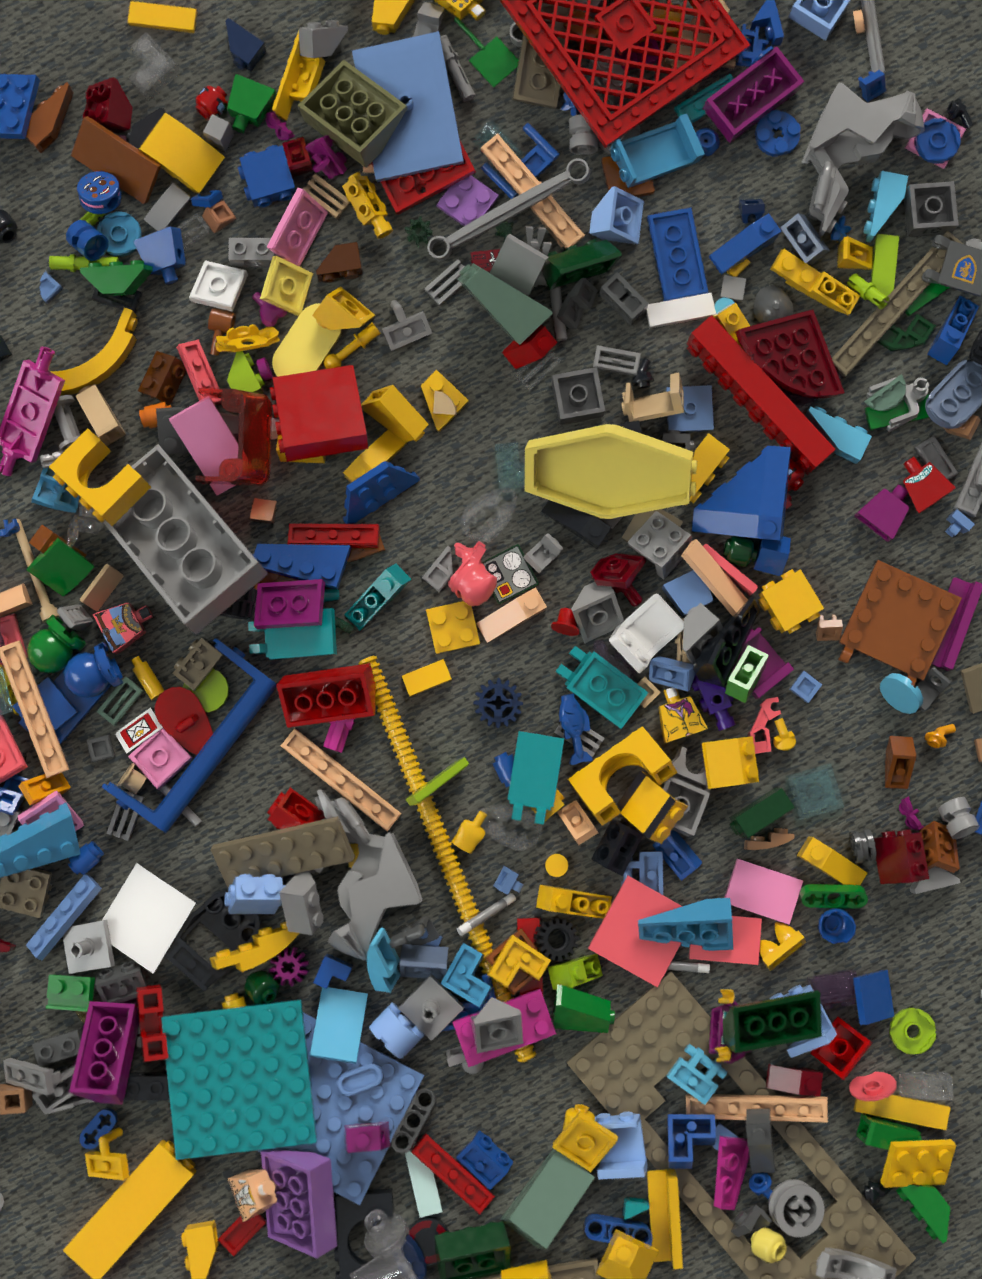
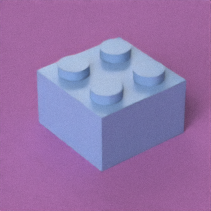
(818, 15)

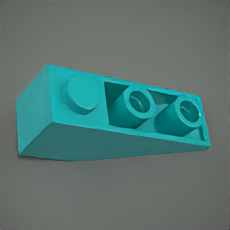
(377, 596)

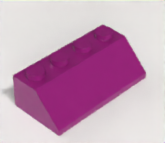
(105, 1052)

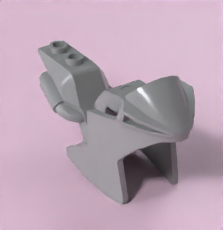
(854, 133)
(373, 884)

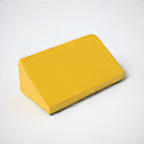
(426, 678)

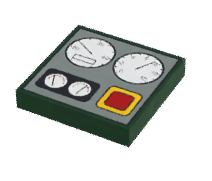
(511, 574)

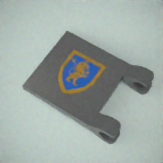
(960, 267)

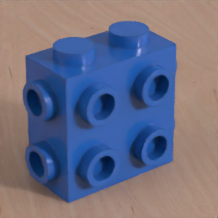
(267, 176)

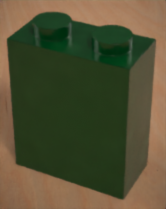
(761, 813)

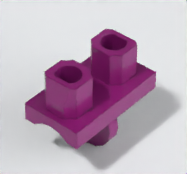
(325, 158)

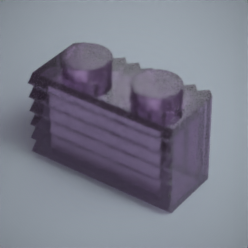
(835, 988)

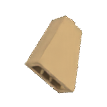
(100, 414)

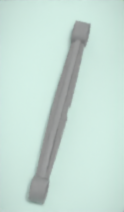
(509, 209)

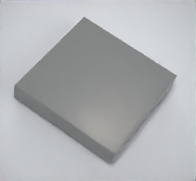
(519, 264)

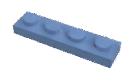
(63, 917)

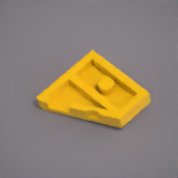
(438, 382)

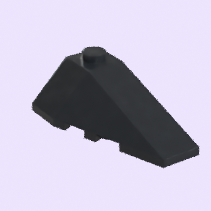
(723, 650)

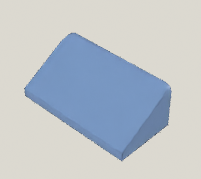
(671, 673)

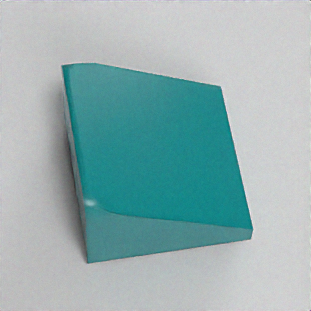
(634, 1206)

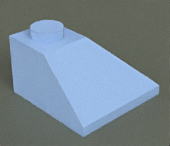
(617, 217)

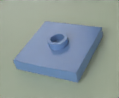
(697, 411)

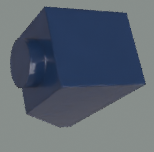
(244, 46)

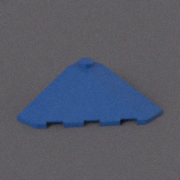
(750, 502)

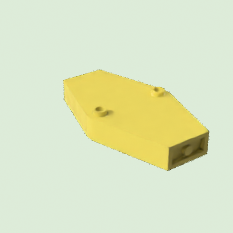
(609, 471)

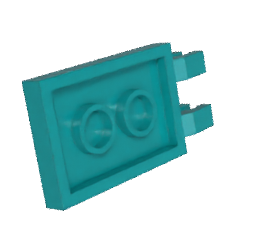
(298, 641)
(603, 687)
(535, 774)

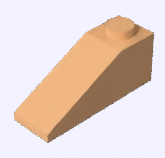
(512, 615)

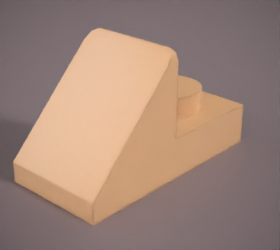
(577, 822)

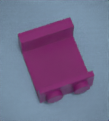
(775, 668)

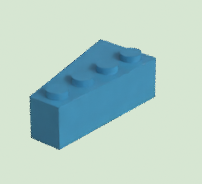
(39, 842)

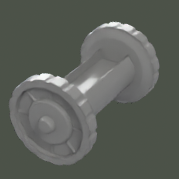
(66, 421)

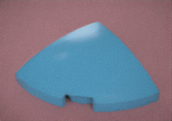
(53, 495)

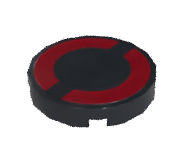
(424, 1233)

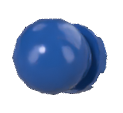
(90, 673)

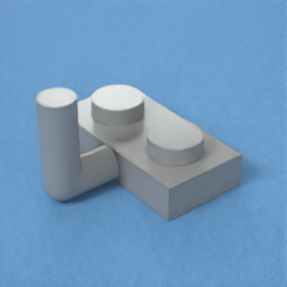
(406, 329)

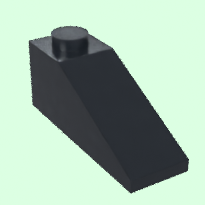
(579, 523)

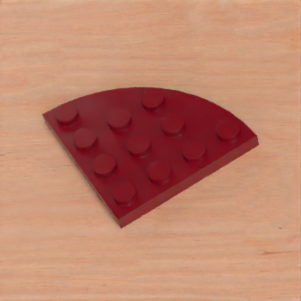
(793, 355)

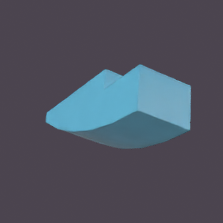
(382, 963)

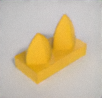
(789, 943)

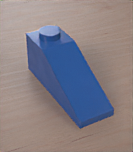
(746, 244)

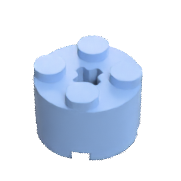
(396, 1031)

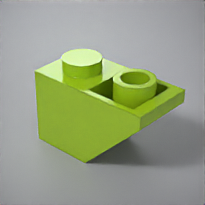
(242, 376)
(575, 971)

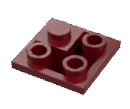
(108, 105)

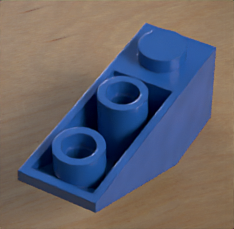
(953, 330)

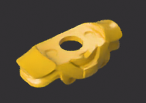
(241, 334)

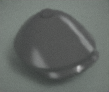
(772, 304)

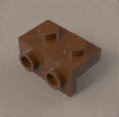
(163, 377)

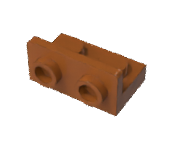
(939, 847)

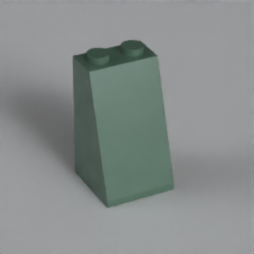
(506, 305)
(547, 1199)

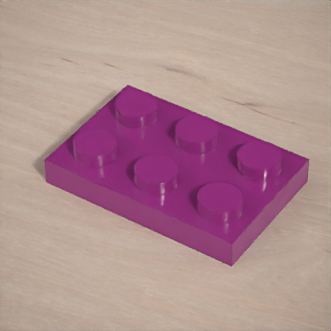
(289, 604)

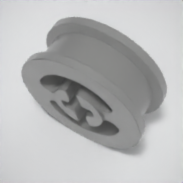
(800, 1222)

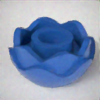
(712, 138)

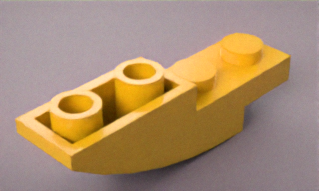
(814, 284)
(266, 945)

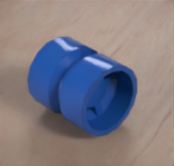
(87, 240)

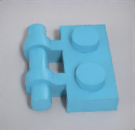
(691, 1079)

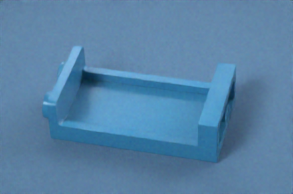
(657, 152)

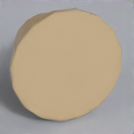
(132, 779)

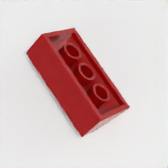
(327, 695)

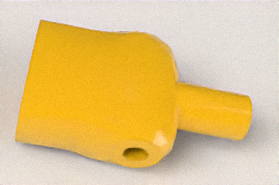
(470, 833)

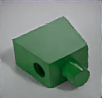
(249, 102)

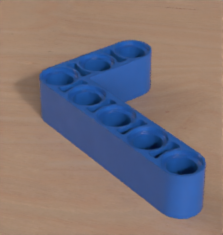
(607, 1223)

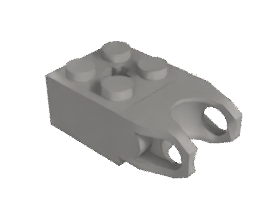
(690, 790)

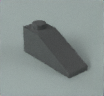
(760, 1140)

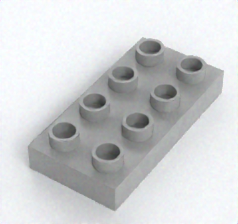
(184, 545)

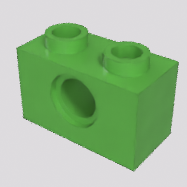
(746, 674)

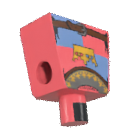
(122, 625)

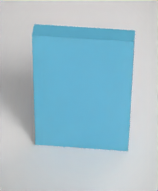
(339, 1025)

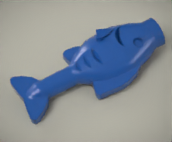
(574, 722)

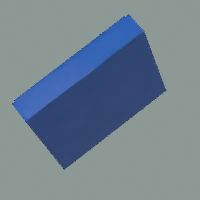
(56, 703)
(873, 997)

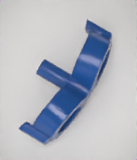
(10, 528)

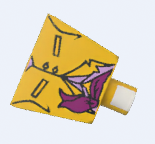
(679, 716)

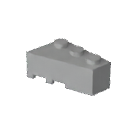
(61, 1098)

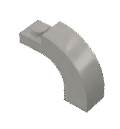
(850, 1265)

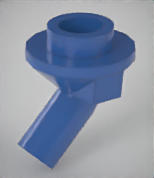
(760, 1184)

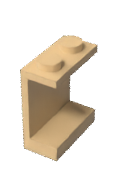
(654, 405)

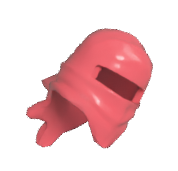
(471, 579)

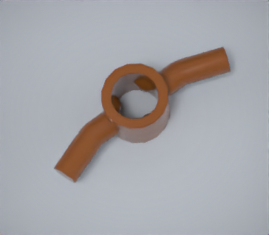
(220, 322)

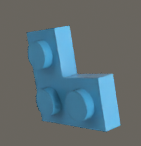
(461, 979)

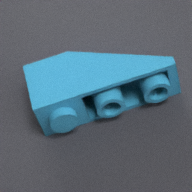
(888, 194)
(847, 440)

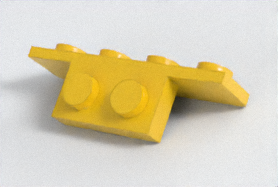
(298, 80)

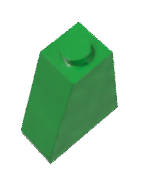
(581, 1011)
(881, 1132)

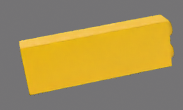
(130, 1210)

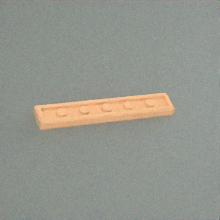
(522, 180)
(33, 709)
(341, 779)
(781, 1107)

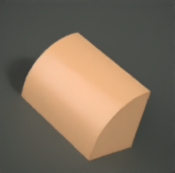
(14, 600)

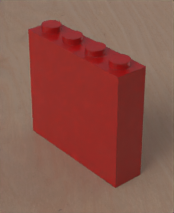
(318, 413)

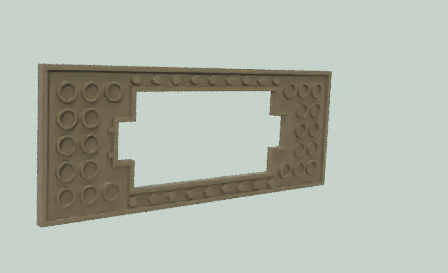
(641, 1051)

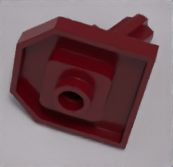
(619, 573)

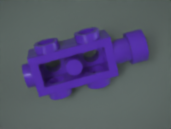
(720, 710)

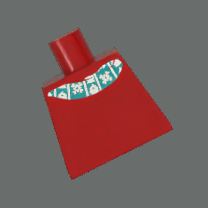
(925, 484)

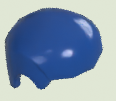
(843, 922)

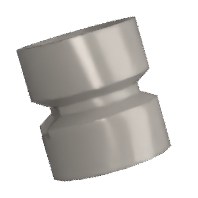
(583, 138)
(959, 819)

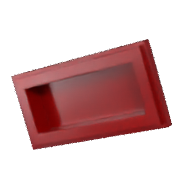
(240, 1233)

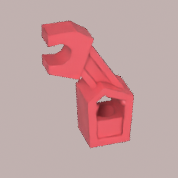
(764, 715)

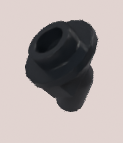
(957, 109)
(643, 378)
(874, 1192)

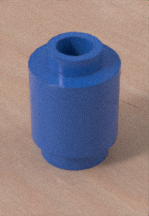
(503, 767)
(89, 857)

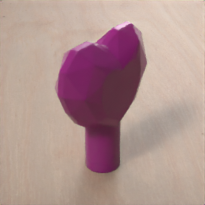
(268, 313)

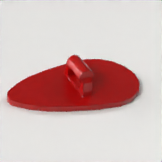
(183, 718)

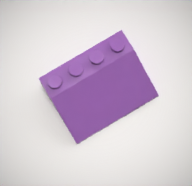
(304, 1203)

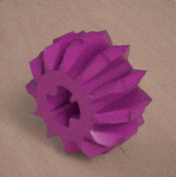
(289, 974)

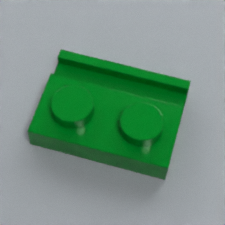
(70, 992)

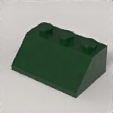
(580, 262)
(473, 1252)

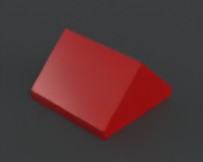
(844, 1050)

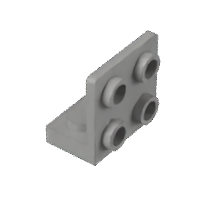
(661, 543)

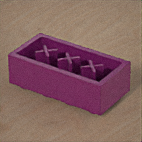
(753, 94)

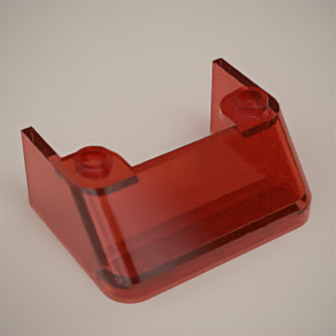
(254, 438)

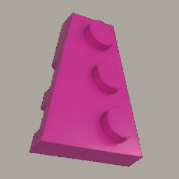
(731, 1168)

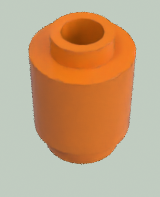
(148, 414)

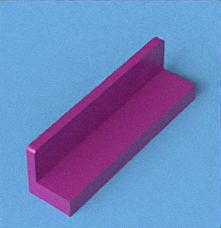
(955, 634)

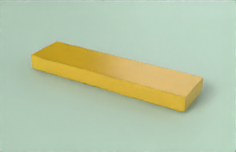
(907, 1110)

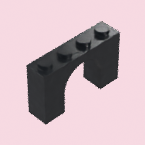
(347, 1216)

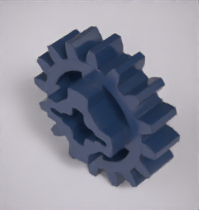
(514, 703)

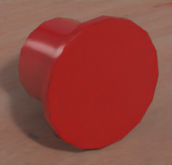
(566, 623)

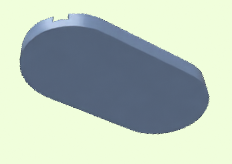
(956, 396)

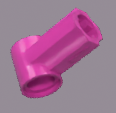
(338, 734)

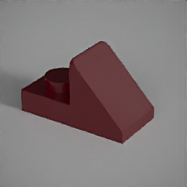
(297, 156)

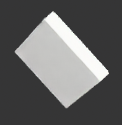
(218, 286)

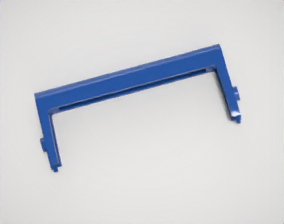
(210, 754)

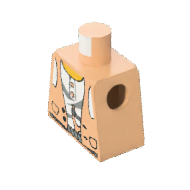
(253, 1192)

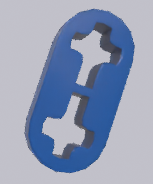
(94, 1124)

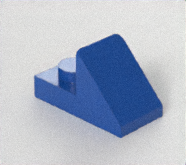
(769, 18)

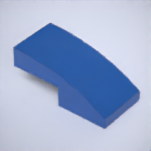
(11, 795)

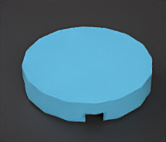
(901, 694)

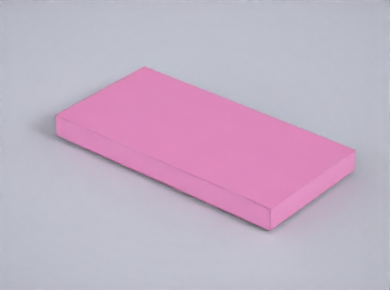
(206, 438)

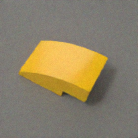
(182, 153)

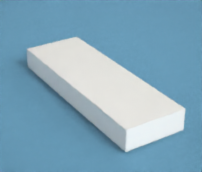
(680, 310)

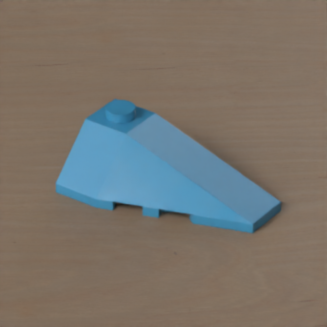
(699, 923)

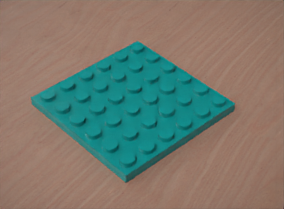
(239, 1079)

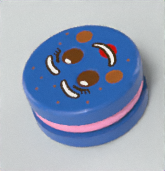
(99, 192)

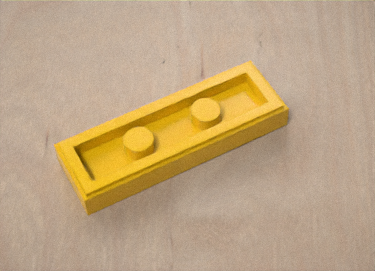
(162, 17)

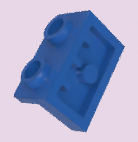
(485, 1160)

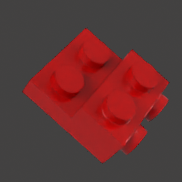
(293, 810)

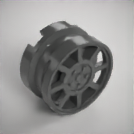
(862, 845)

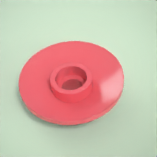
(873, 1086)

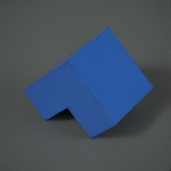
(772, 555)
(332, 967)

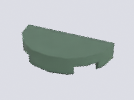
(888, 396)

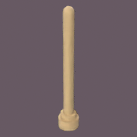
(47, 608)

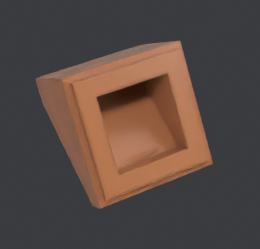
(218, 216)
(263, 511)

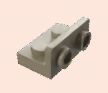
(197, 664)

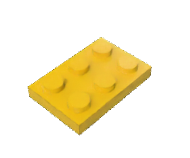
(918, 1163)

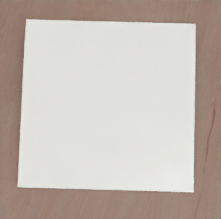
(146, 917)

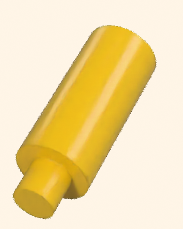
(147, 678)

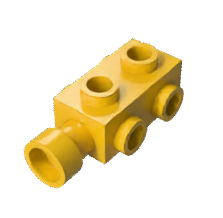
(366, 204)

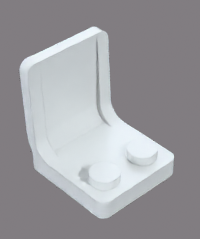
(646, 632)

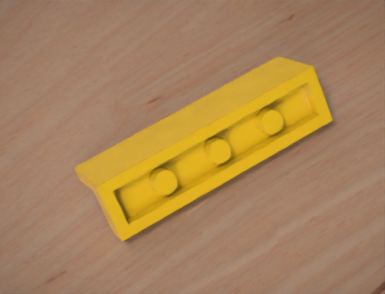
(665, 1216)

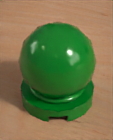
(53, 647)

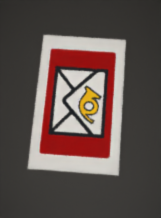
(138, 730)

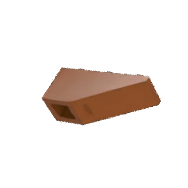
(48, 118)

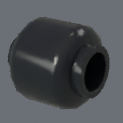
(8, 227)

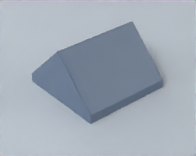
(422, 960)

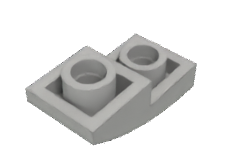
(167, 207)

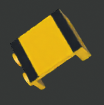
(650, 808)

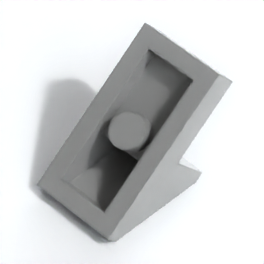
(429, 19)

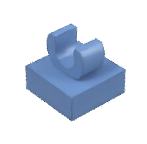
(958, 522)
(507, 881)

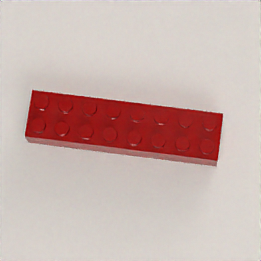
(758, 394)

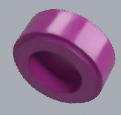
(264, 369)

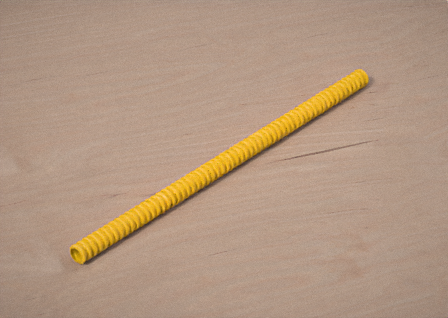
(436, 831)

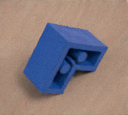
(686, 1131)

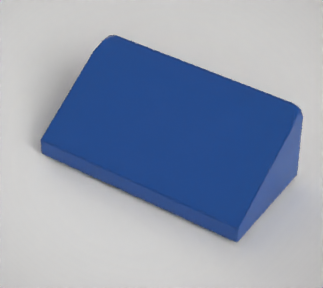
(678, 855)

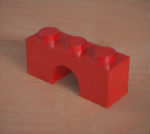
(150, 1013)

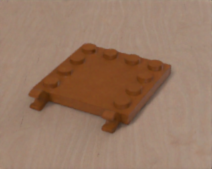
(899, 621)

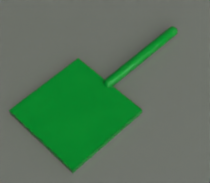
(493, 60)

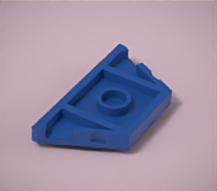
(376, 489)

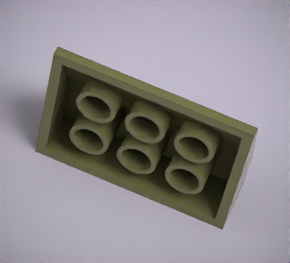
(353, 112)

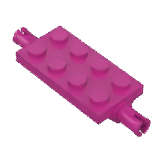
(29, 411)

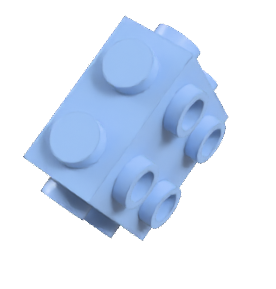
(254, 894)

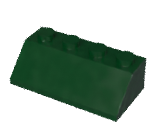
(773, 1022)

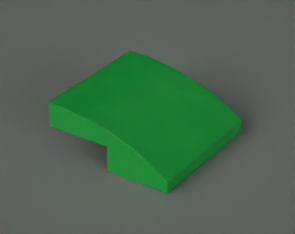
(60, 567)

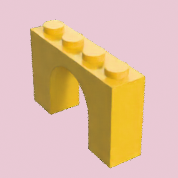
(108, 501)
(636, 750)

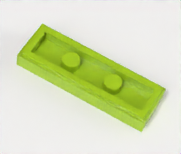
(885, 262)
(437, 781)

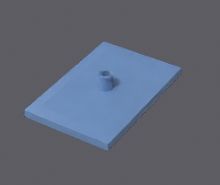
(428, 130)

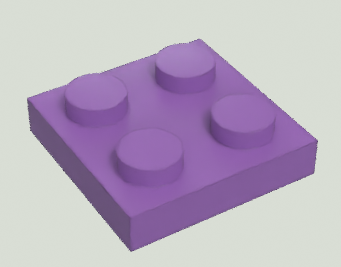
(467, 200)

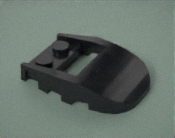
(229, 928)

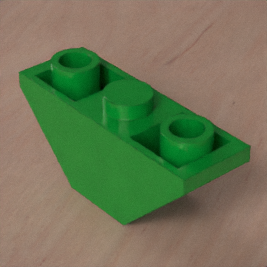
(117, 278)
(930, 1207)

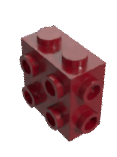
(901, 857)

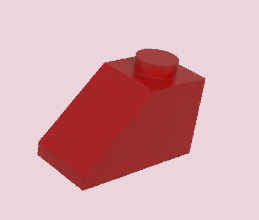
(531, 349)

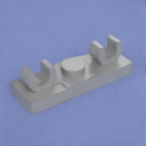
(30, 1076)

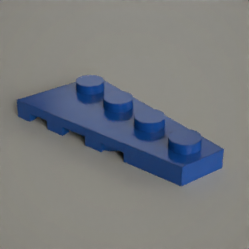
(305, 561)

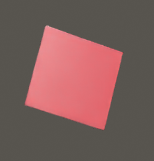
(619, 932)

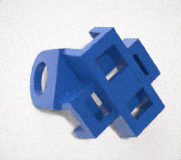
(758, 47)

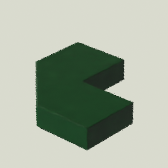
(914, 336)

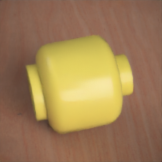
(768, 1245)

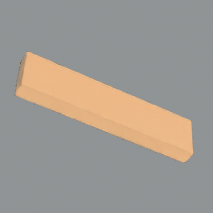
(714, 577)

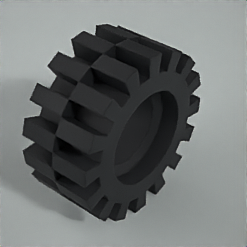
(568, 943)

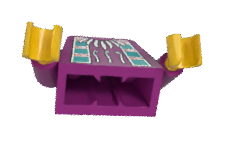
(716, 1043)

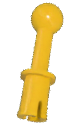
(361, 339)

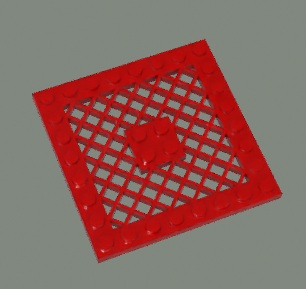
(625, 26)

